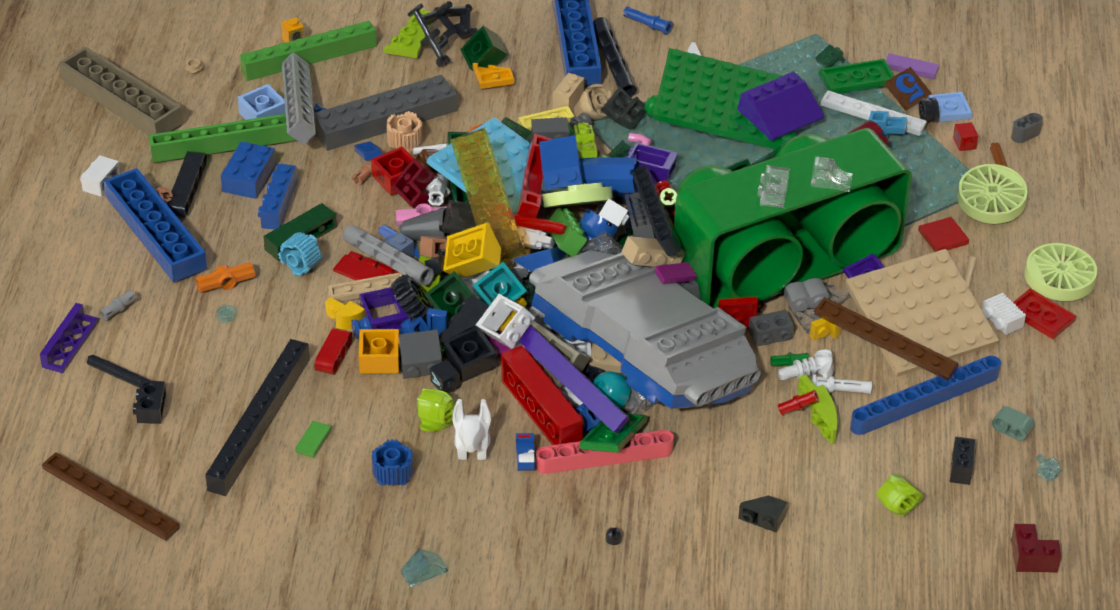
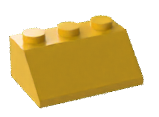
(472, 251)

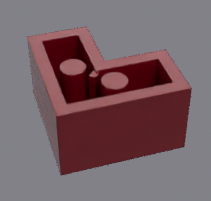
(412, 183)
(1034, 554)

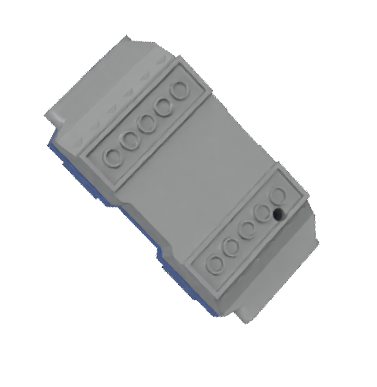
(661, 333)

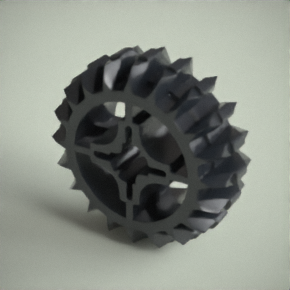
(411, 297)

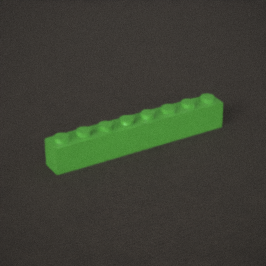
(311, 49)
(218, 137)

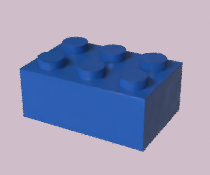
(248, 170)

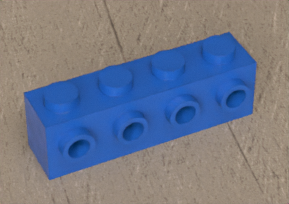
(278, 196)

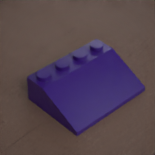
(780, 106)

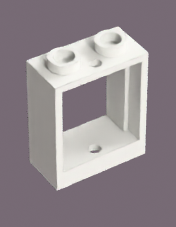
(502, 307)

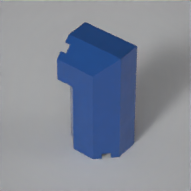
(611, 173)

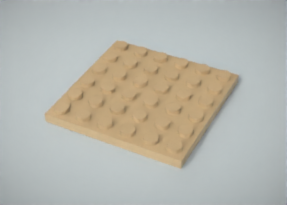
(926, 304)

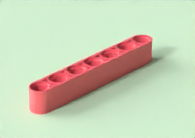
(570, 456)

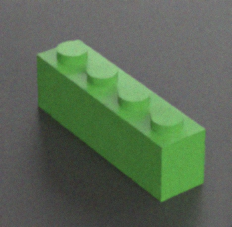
(574, 236)

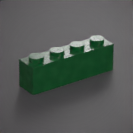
(313, 222)

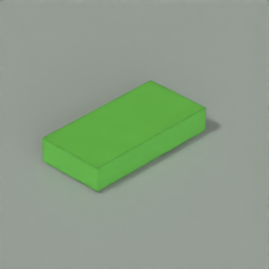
(313, 439)

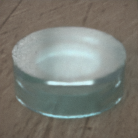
(226, 313)

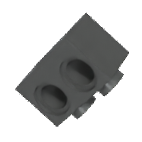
(771, 328)

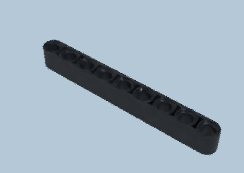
(656, 211)

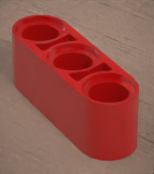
(333, 351)

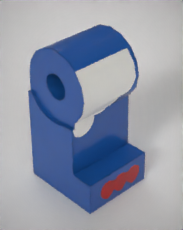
(525, 451)

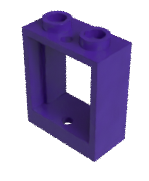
(658, 161)
(386, 297)

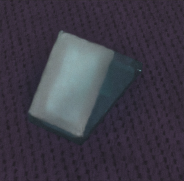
(423, 566)

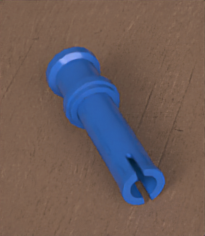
(653, 22)

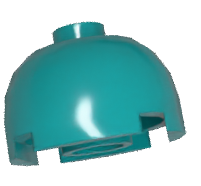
(613, 386)

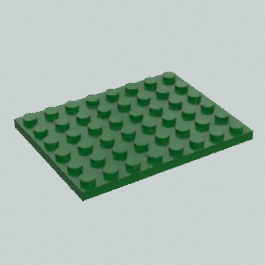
(706, 94)

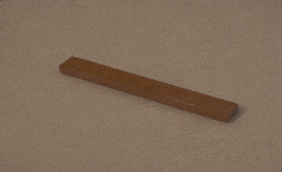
(886, 338)
(111, 496)

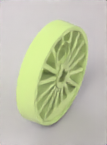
(577, 195)
(988, 195)
(1078, 273)

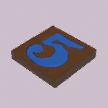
(907, 88)

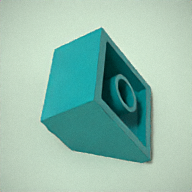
(501, 282)

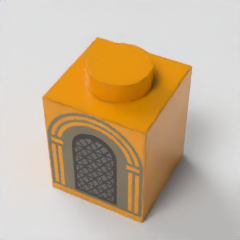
(292, 30)

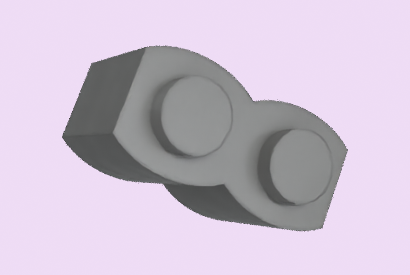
(805, 294)

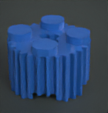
(392, 463)

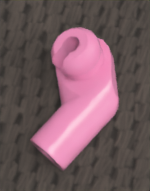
(633, 137)

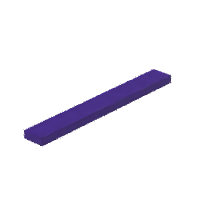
(573, 379)

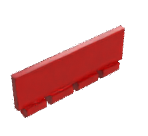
(357, 268)

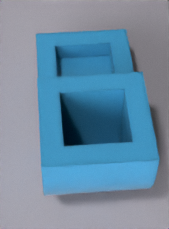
(889, 125)

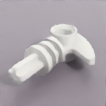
(822, 365)

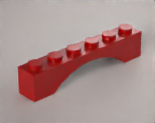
(532, 180)

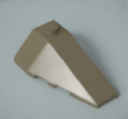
(576, 357)

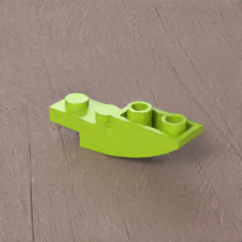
(585, 140)
(824, 411)

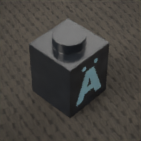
(445, 377)

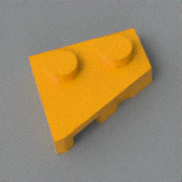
(493, 76)

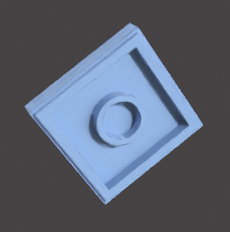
(952, 106)

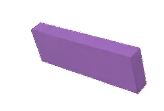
(921, 68)

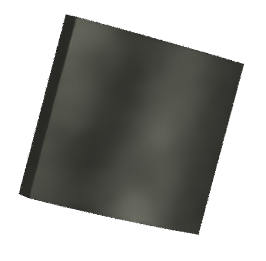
(624, 109)

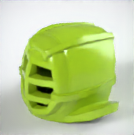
(432, 410)
(899, 495)

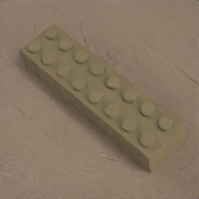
(120, 92)

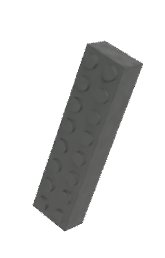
(369, 115)

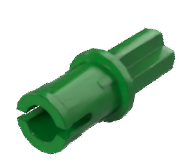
(787, 360)

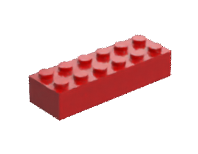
(540, 397)

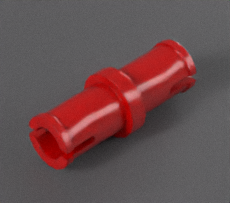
(798, 402)

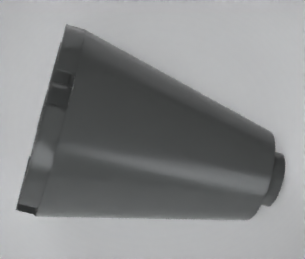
(425, 225)

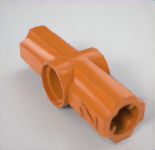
(225, 277)

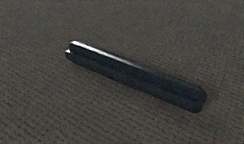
(115, 370)

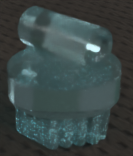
(1048, 467)

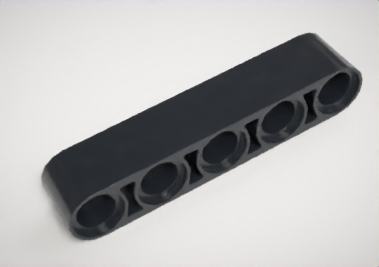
(187, 183)

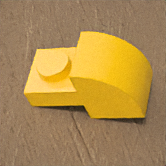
(343, 313)
(821, 328)

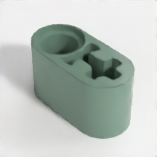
(1013, 423)

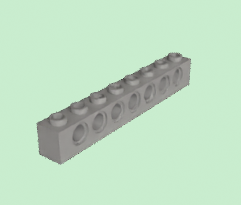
(298, 99)

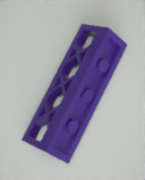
(62, 339)

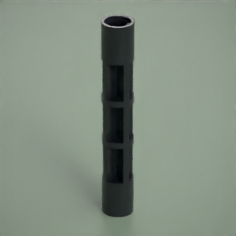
(613, 56)

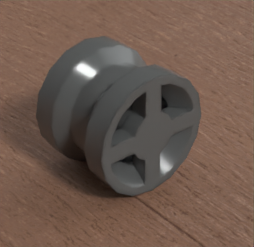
(582, 118)

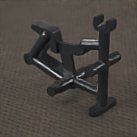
(442, 13)

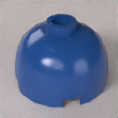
(596, 225)

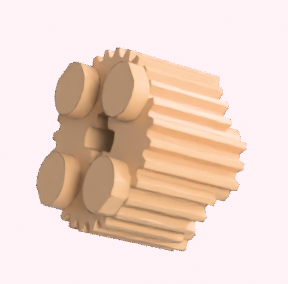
(404, 131)

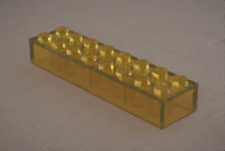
(487, 191)

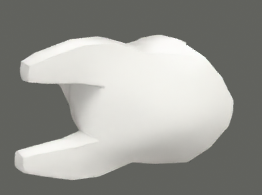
(471, 430)

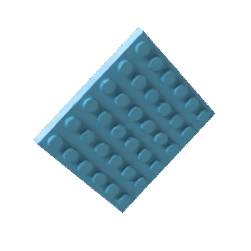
(510, 152)

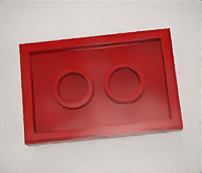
(1044, 314)

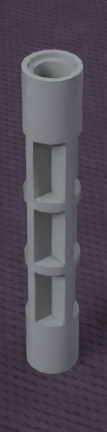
(388, 255)

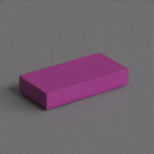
(675, 273)

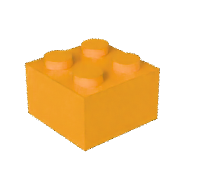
(378, 351)

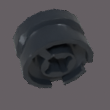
(929, 109)

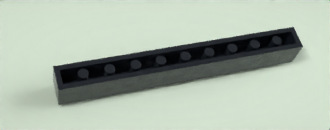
(257, 418)

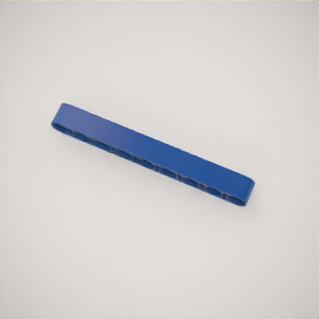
(924, 395)

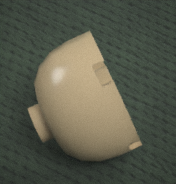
(592, 101)

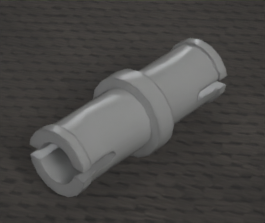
(118, 305)

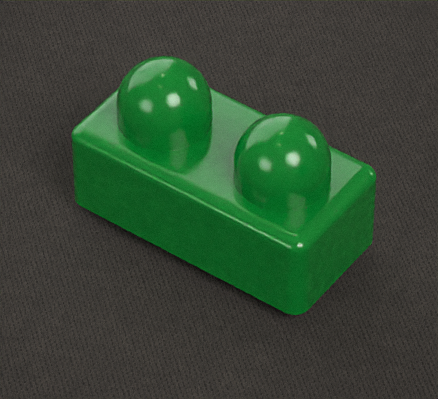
(760, 249)

